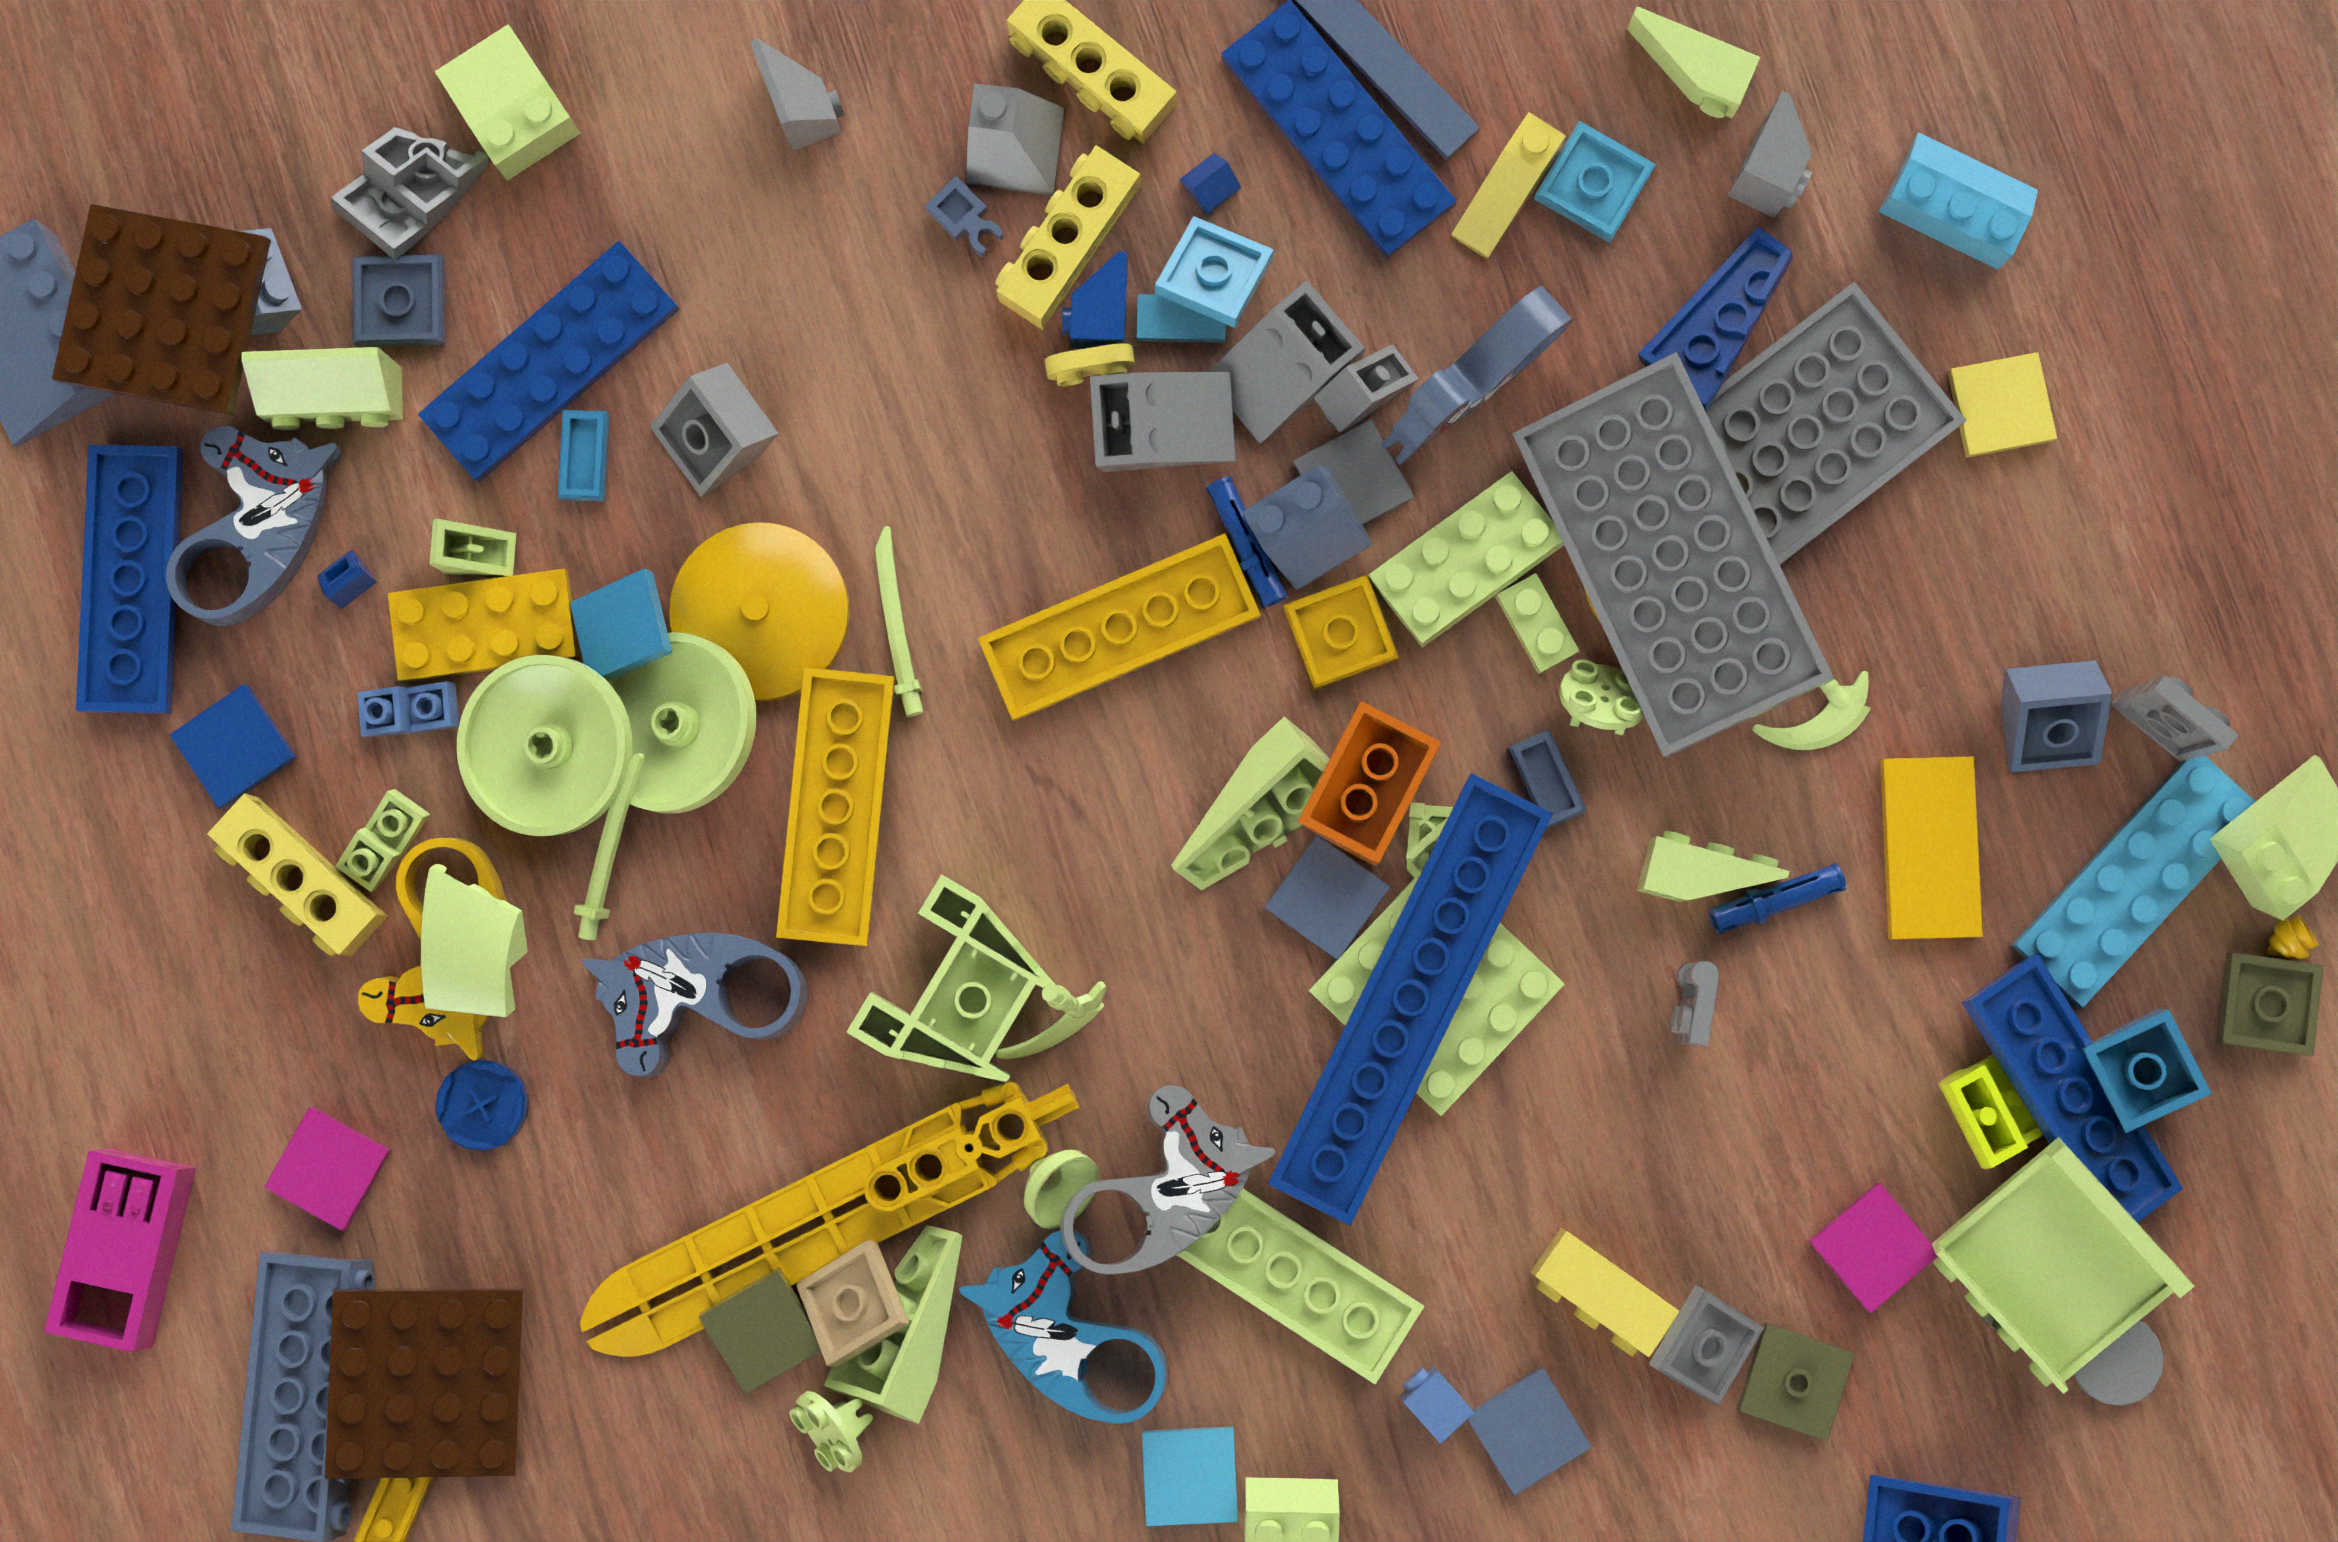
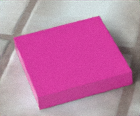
(328, 1168)
(1873, 1247)

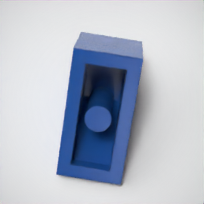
(1099, 307)

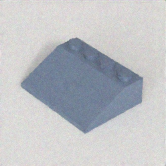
(33, 310)

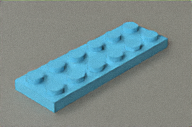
(2134, 880)

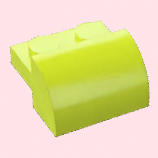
(1989, 1112)

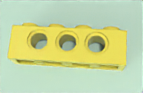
(1118, 67)
(1041, 298)
(355, 913)

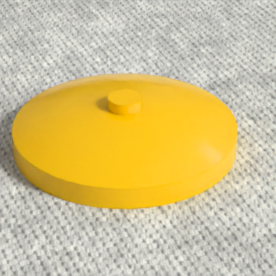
(766, 601)

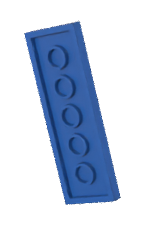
(1338, 129)
(548, 361)
(125, 593)
(2043, 1057)

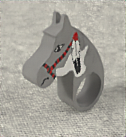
(1197, 1182)

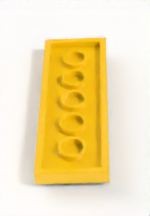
(1119, 627)
(835, 806)

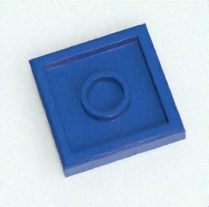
(233, 746)

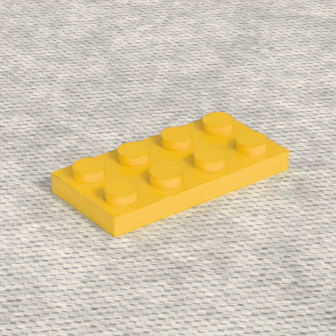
(481, 624)

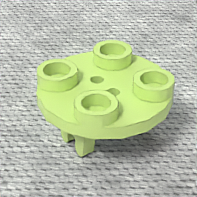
(1599, 697)
(831, 1429)

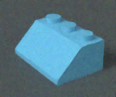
(1960, 202)

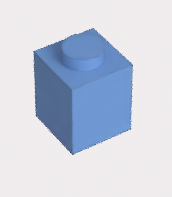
(1435, 1402)

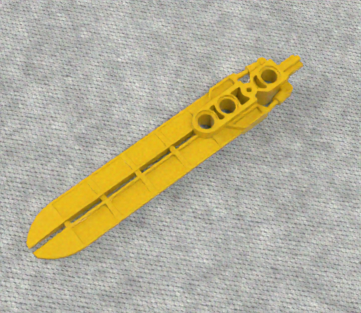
(818, 1195)

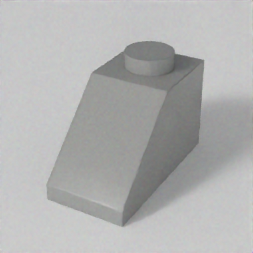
(1365, 388)

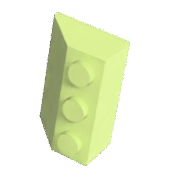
(324, 387)

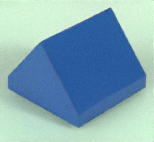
(1211, 183)
(345, 579)

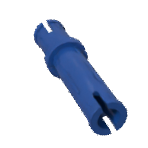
(1252, 556)
(1759, 905)

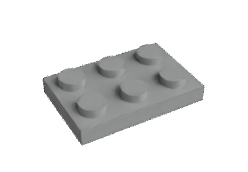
(2175, 719)

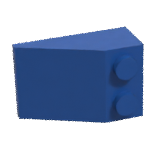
(1937, 1513)

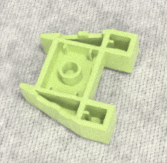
(968, 998)

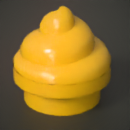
(2292, 939)

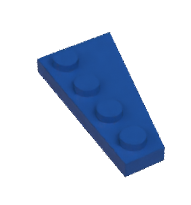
(1722, 314)

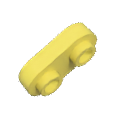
(1072, 366)

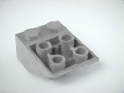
(1287, 361)
(1162, 420)

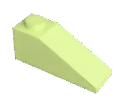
(1700, 65)

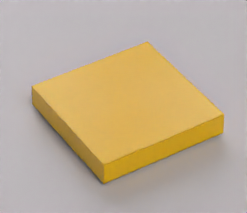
(1340, 632)

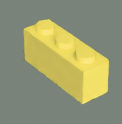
(1603, 1294)

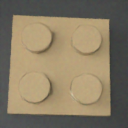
(852, 1303)

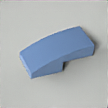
(408, 709)

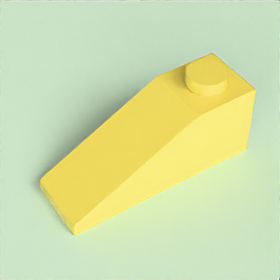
(1509, 185)

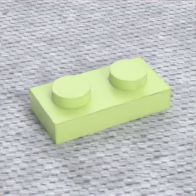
(1537, 623)

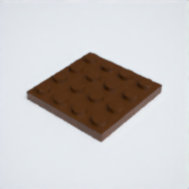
(161, 309)
(423, 1383)

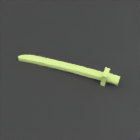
(907, 688)
(593, 908)

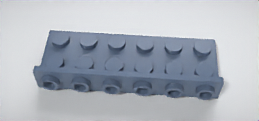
(286, 1400)

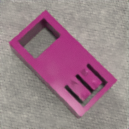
(121, 1250)

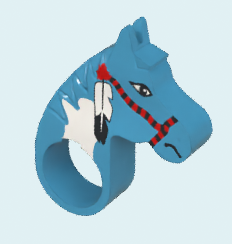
(1035, 1328)

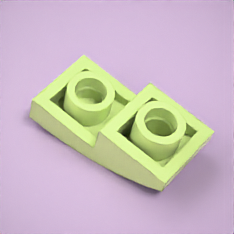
(383, 841)

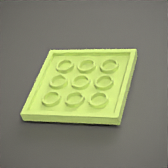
(1496, 1007)

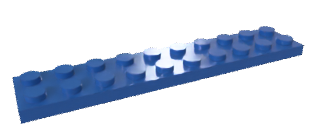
(1410, 999)

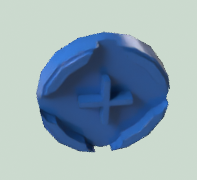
(482, 1105)

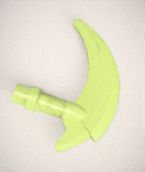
(1835, 722)
(1077, 1014)

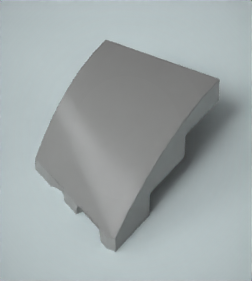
(406, 188)

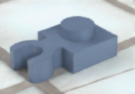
(960, 213)

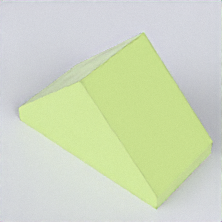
(471, 549)

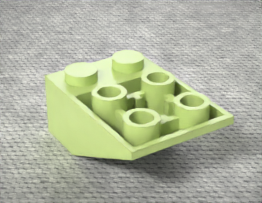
(1291, 1510)

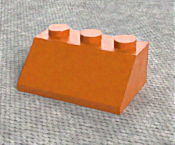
(1369, 783)

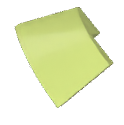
(468, 947)

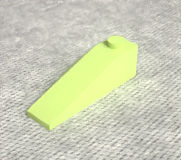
(1254, 806)
(905, 1366)

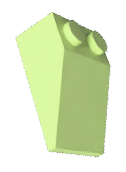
(507, 102)
(2284, 841)

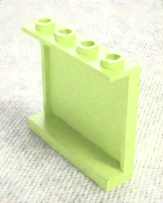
(2057, 1264)

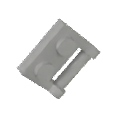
(1694, 1016)

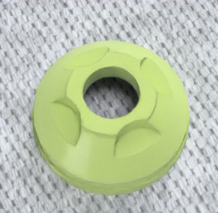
(1048, 1200)

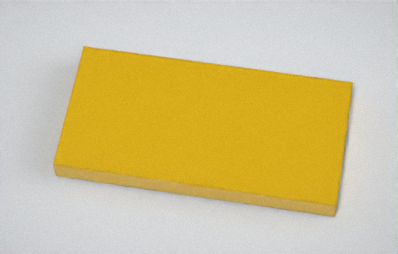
(1931, 848)

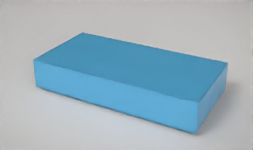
(583, 455)

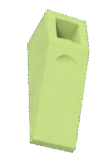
(1690, 872)

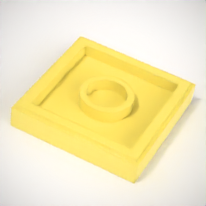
(2002, 404)

